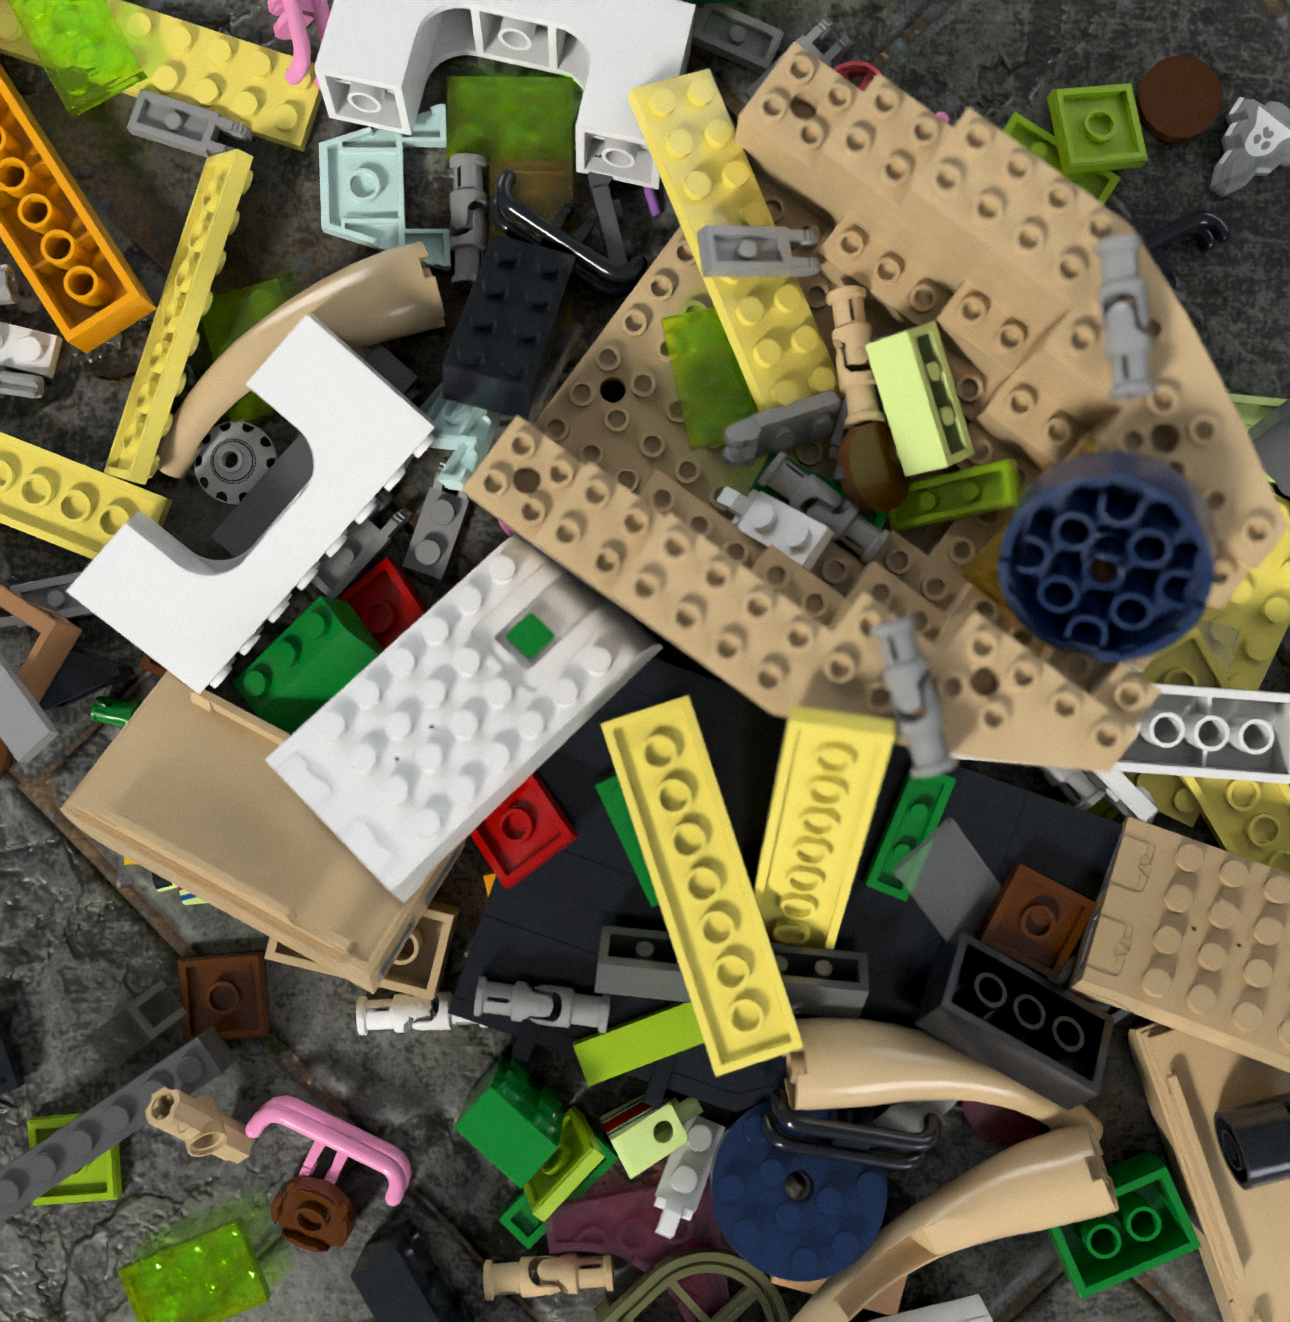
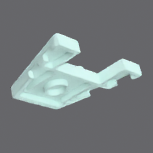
(365, 187)
(461, 429)

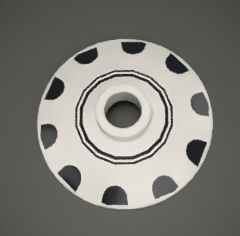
(255, 457)

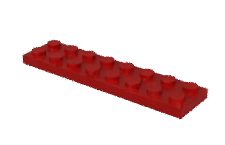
(529, 822)

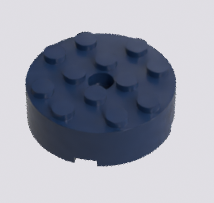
(1109, 556)
(788, 1236)

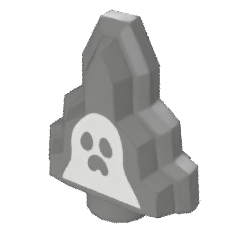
(1252, 144)

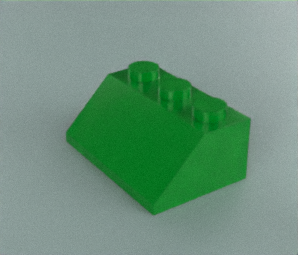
(308, 664)

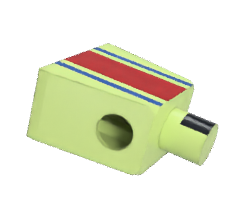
(648, 1133)

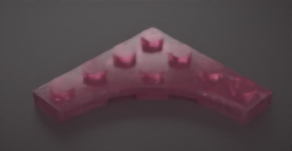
(625, 1225)

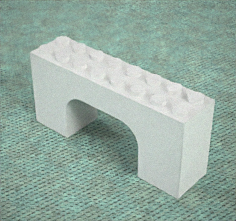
(384, 51)
(203, 610)

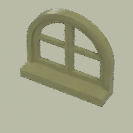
(691, 1262)

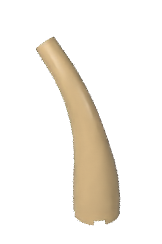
(361, 304)
(887, 1063)
(1016, 1192)

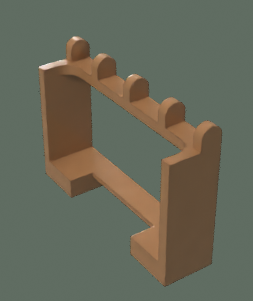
(51, 647)

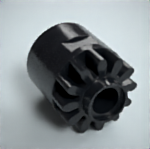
(1256, 1140)

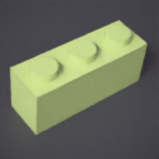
(920, 399)

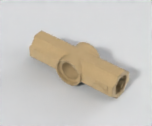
(199, 1125)

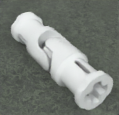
(406, 1013)

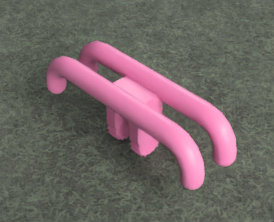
(292, 24)
(339, 1136)

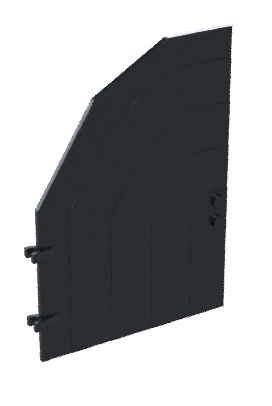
(553, 918)

